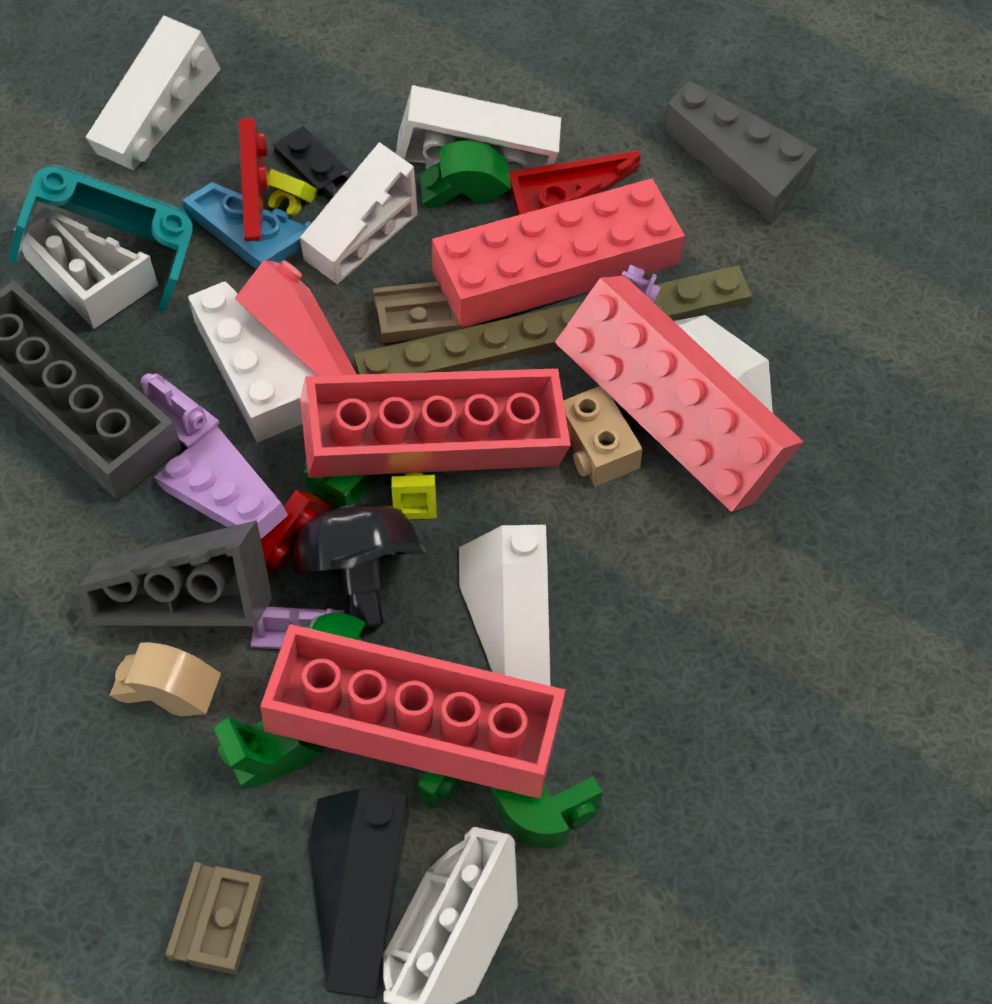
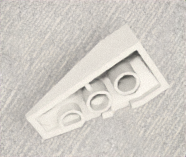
(507, 597)

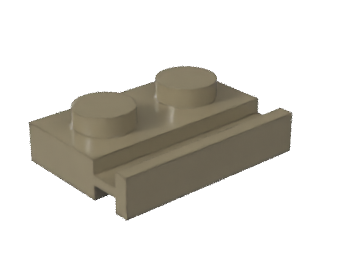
(413, 312)
(215, 918)

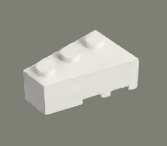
(362, 214)
(86, 269)

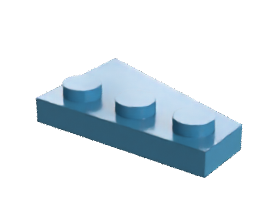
(222, 215)

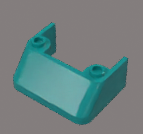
(112, 206)

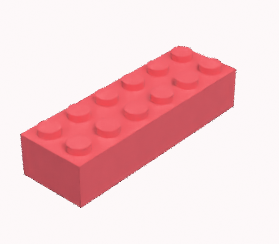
(555, 252)
(678, 392)
(433, 422)
(413, 710)

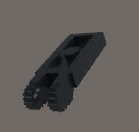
(312, 162)

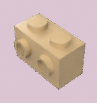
(600, 437)

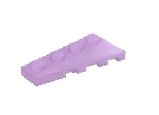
(221, 484)

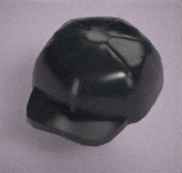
(352, 543)

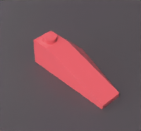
(294, 317)

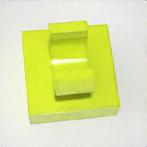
(289, 188)
(415, 495)

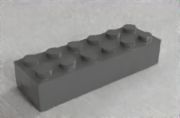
(79, 397)

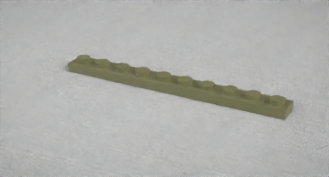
(540, 329)

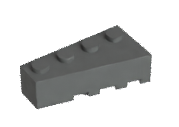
(741, 149)
(184, 582)

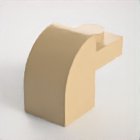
(167, 678)

